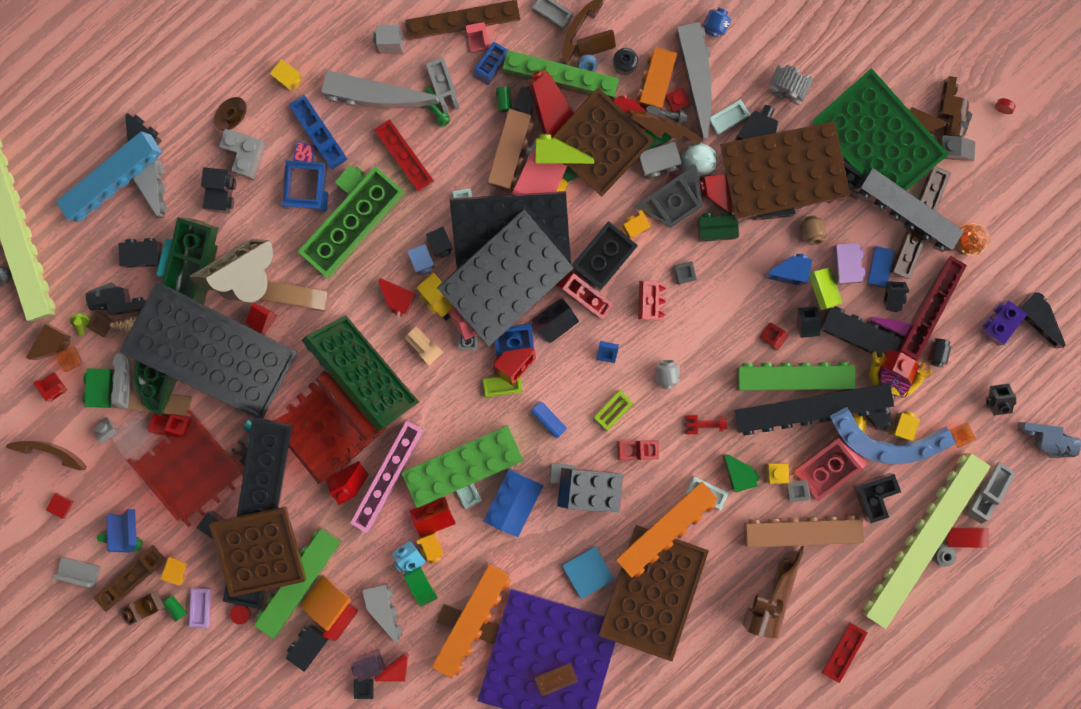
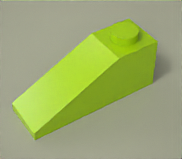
(555, 151)

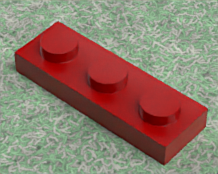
(844, 652)

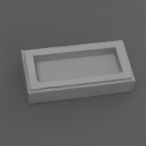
(553, 12)

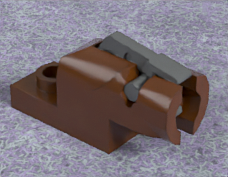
(954, 109)

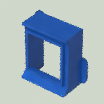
(321, 201)

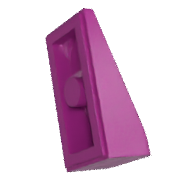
(898, 327)

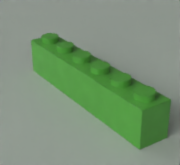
(564, 76)
(796, 377)
(288, 597)

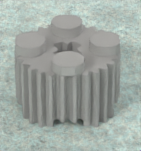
(790, 84)

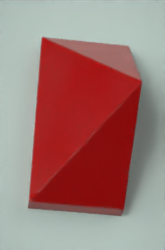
(395, 671)

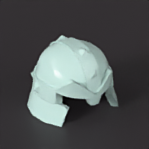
(702, 156)

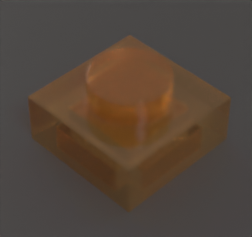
(69, 359)
(962, 434)

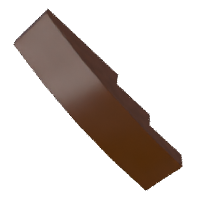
(660, 124)

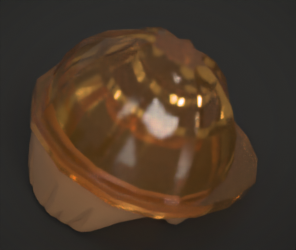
(973, 240)

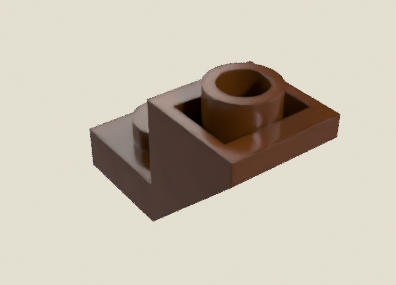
(142, 608)

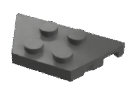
(675, 199)

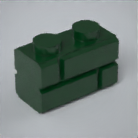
(717, 227)

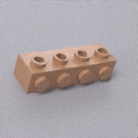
(509, 150)

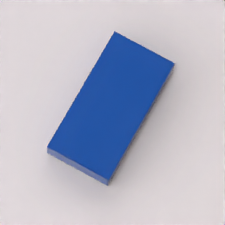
(880, 266)

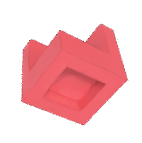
(477, 37)

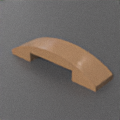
(295, 295)

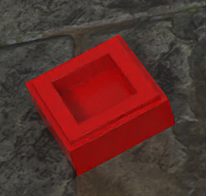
(59, 505)

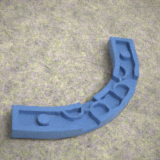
(888, 452)

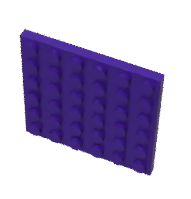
(538, 638)

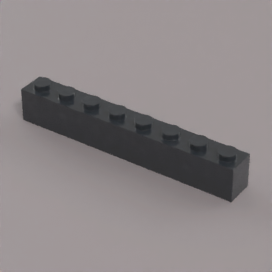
(813, 408)

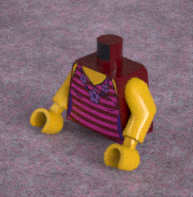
(898, 386)

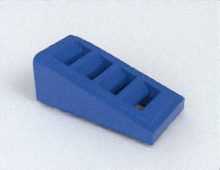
(484, 73)

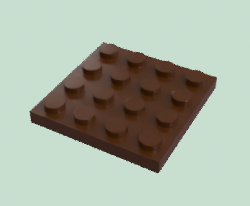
(606, 135)
(258, 551)

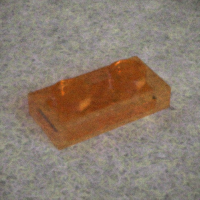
(556, 679)

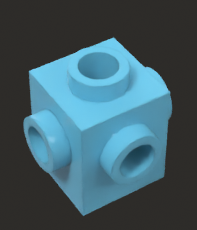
(408, 557)

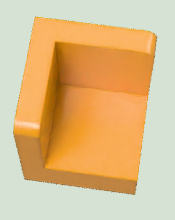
(174, 571)

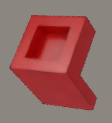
(50, 387)

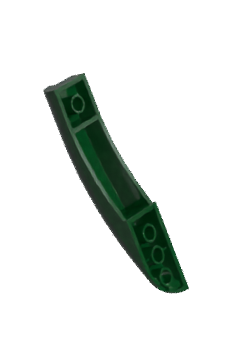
(190, 251)

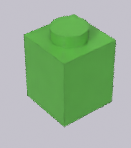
(350, 179)

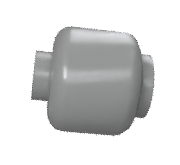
(667, 373)

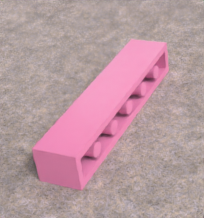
(387, 476)

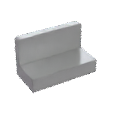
(77, 572)

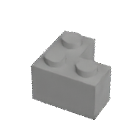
(247, 152)

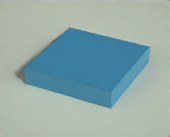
(588, 572)

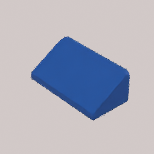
(548, 419)

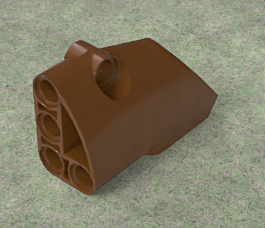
(768, 613)

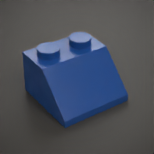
(792, 271)

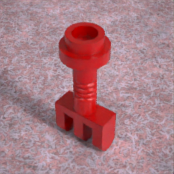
(721, 424)

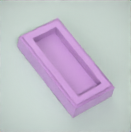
(199, 607)

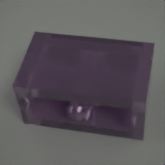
(368, 665)

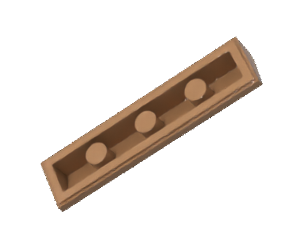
(176, 405)

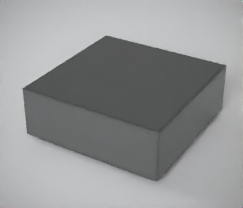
(685, 272)

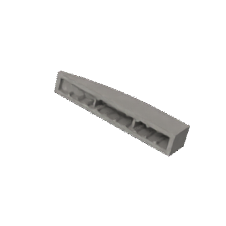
(697, 72)
(372, 93)

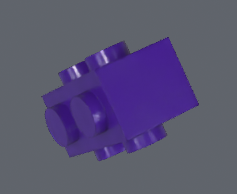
(1002, 322)

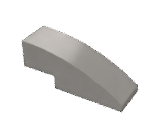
(990, 493)

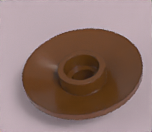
(230, 113)

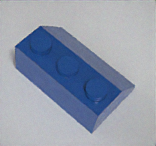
(513, 503)

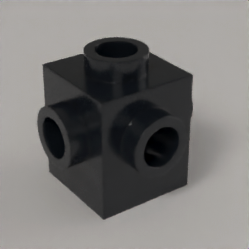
(1001, 399)

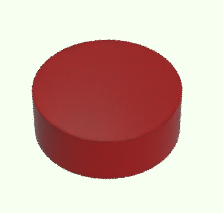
(1005, 106)
(240, 614)

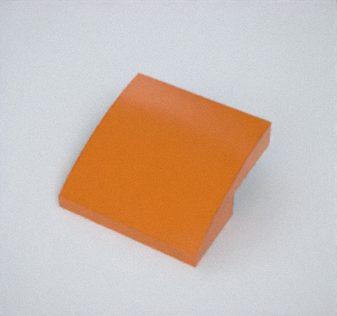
(325, 602)

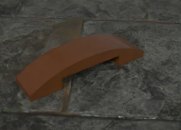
(590, 9)
(69, 459)
(130, 578)

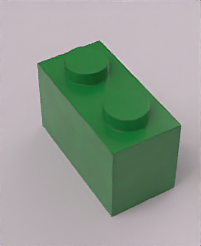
(98, 388)

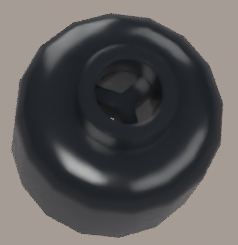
(624, 67)

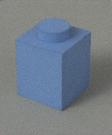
(421, 260)

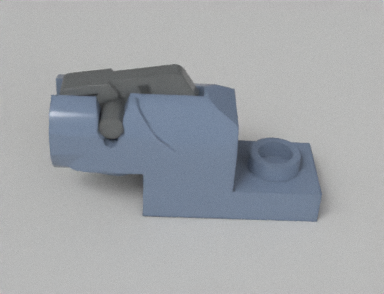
(1052, 440)

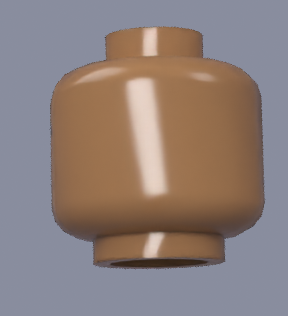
(813, 230)

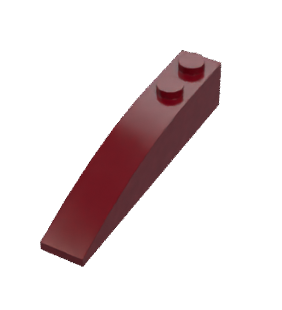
(931, 308)

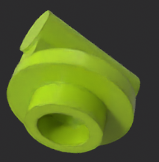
(79, 321)

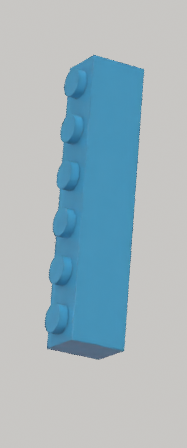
(109, 177)

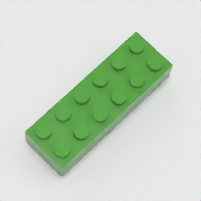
(352, 222)
(462, 466)

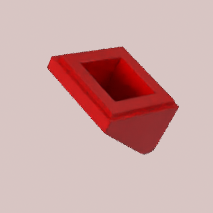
(774, 336)

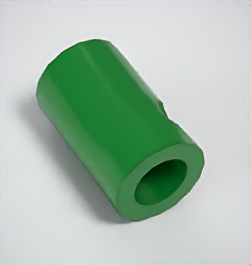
(503, 99)
(174, 608)

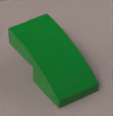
(420, 586)

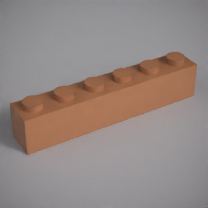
(803, 532)

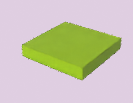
(825, 288)

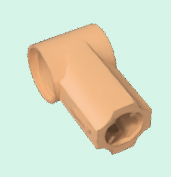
(427, 349)

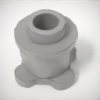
(939, 556)

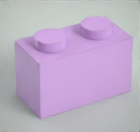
(848, 263)

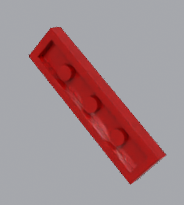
(404, 155)

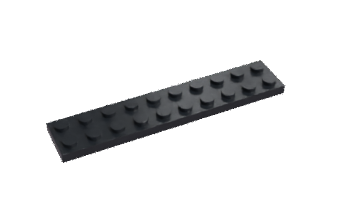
(262, 482)

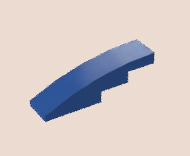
(318, 132)

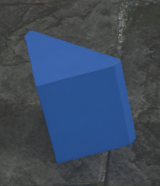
(515, 338)

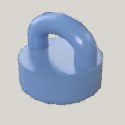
(588, 63)

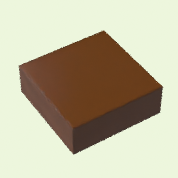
(100, 323)

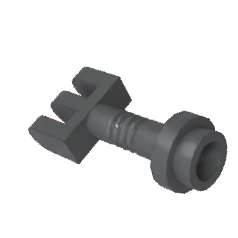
(680, 117)

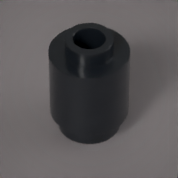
(939, 352)

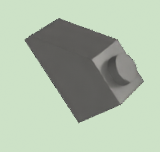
(958, 147)

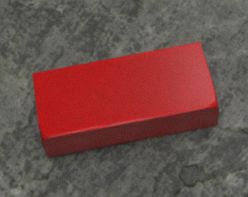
(341, 623)

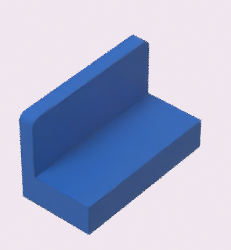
(121, 532)

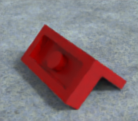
(432, 517)

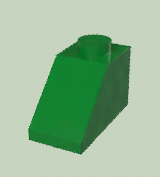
(740, 474)

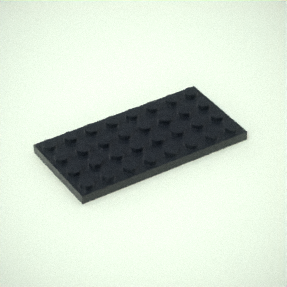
(208, 351)

